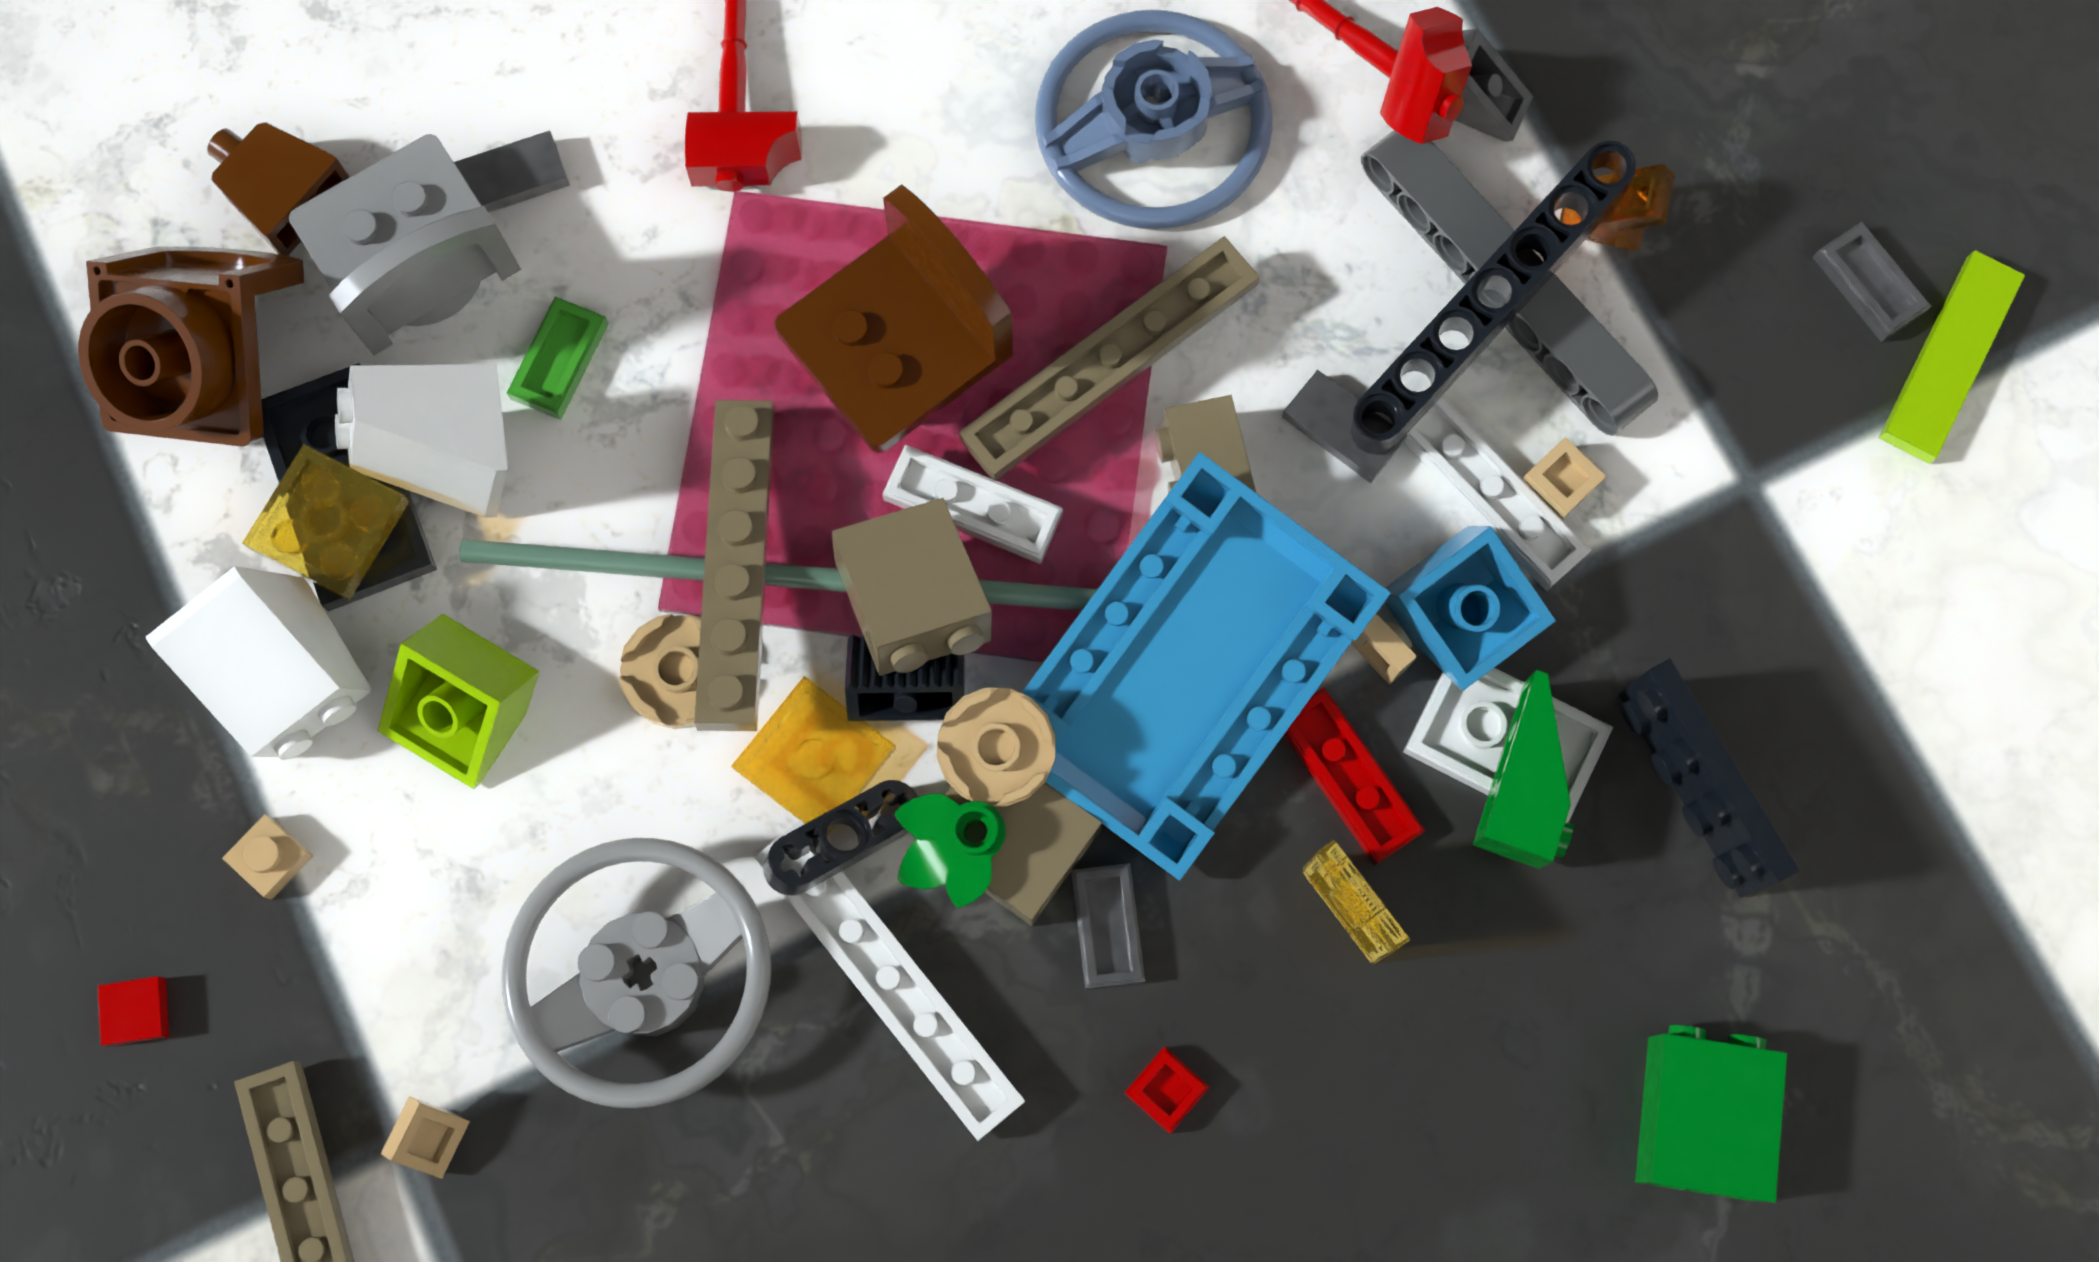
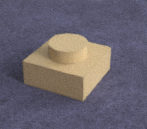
(1564, 478)
(1385, 648)
(267, 857)
(425, 1137)

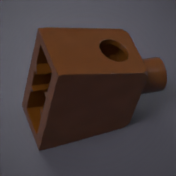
(270, 177)

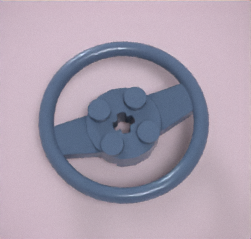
(1126, 122)

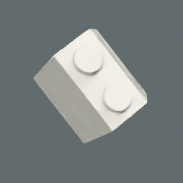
(427, 431)
(263, 660)

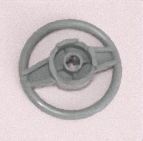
(602, 993)

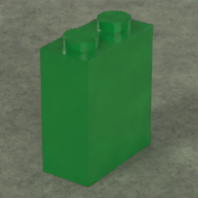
(1711, 1115)

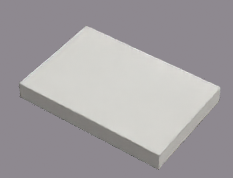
(1468, 728)

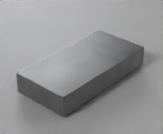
(514, 172)
(1871, 281)
(1326, 415)
(1108, 926)

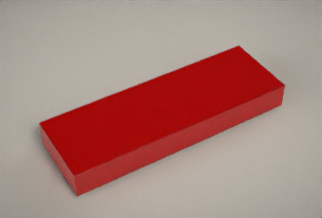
(1351, 778)

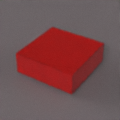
(133, 1011)
(1166, 1090)

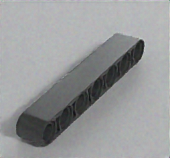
(1553, 324)

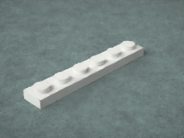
(904, 999)

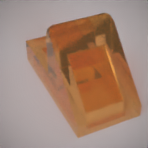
(1641, 207)

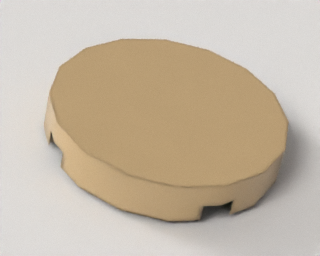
(662, 670)
(996, 746)

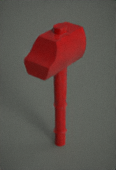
(1423, 75)
(735, 145)

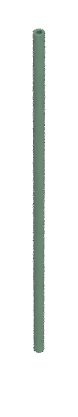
(776, 574)

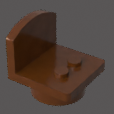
(900, 326)
(178, 340)

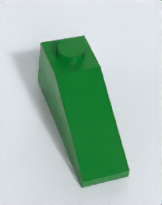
(1530, 787)

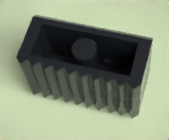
(901, 696)

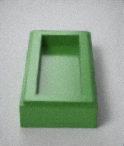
(557, 358)

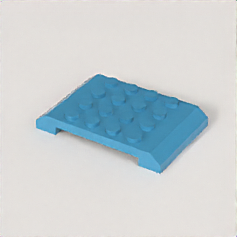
(1195, 662)

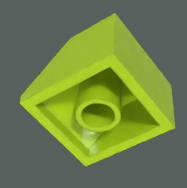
(456, 699)

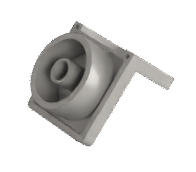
(402, 242)

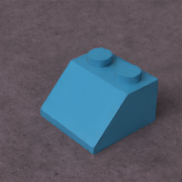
(1468, 605)

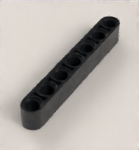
(1505, 274)

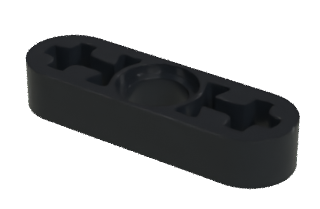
(852, 813)

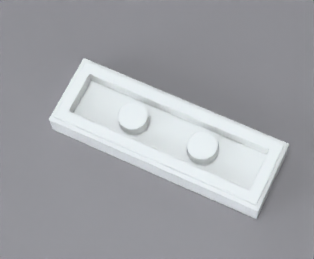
(975, 503)

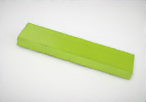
(1951, 357)

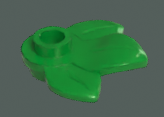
(941, 849)

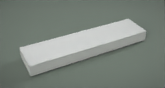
(1495, 494)

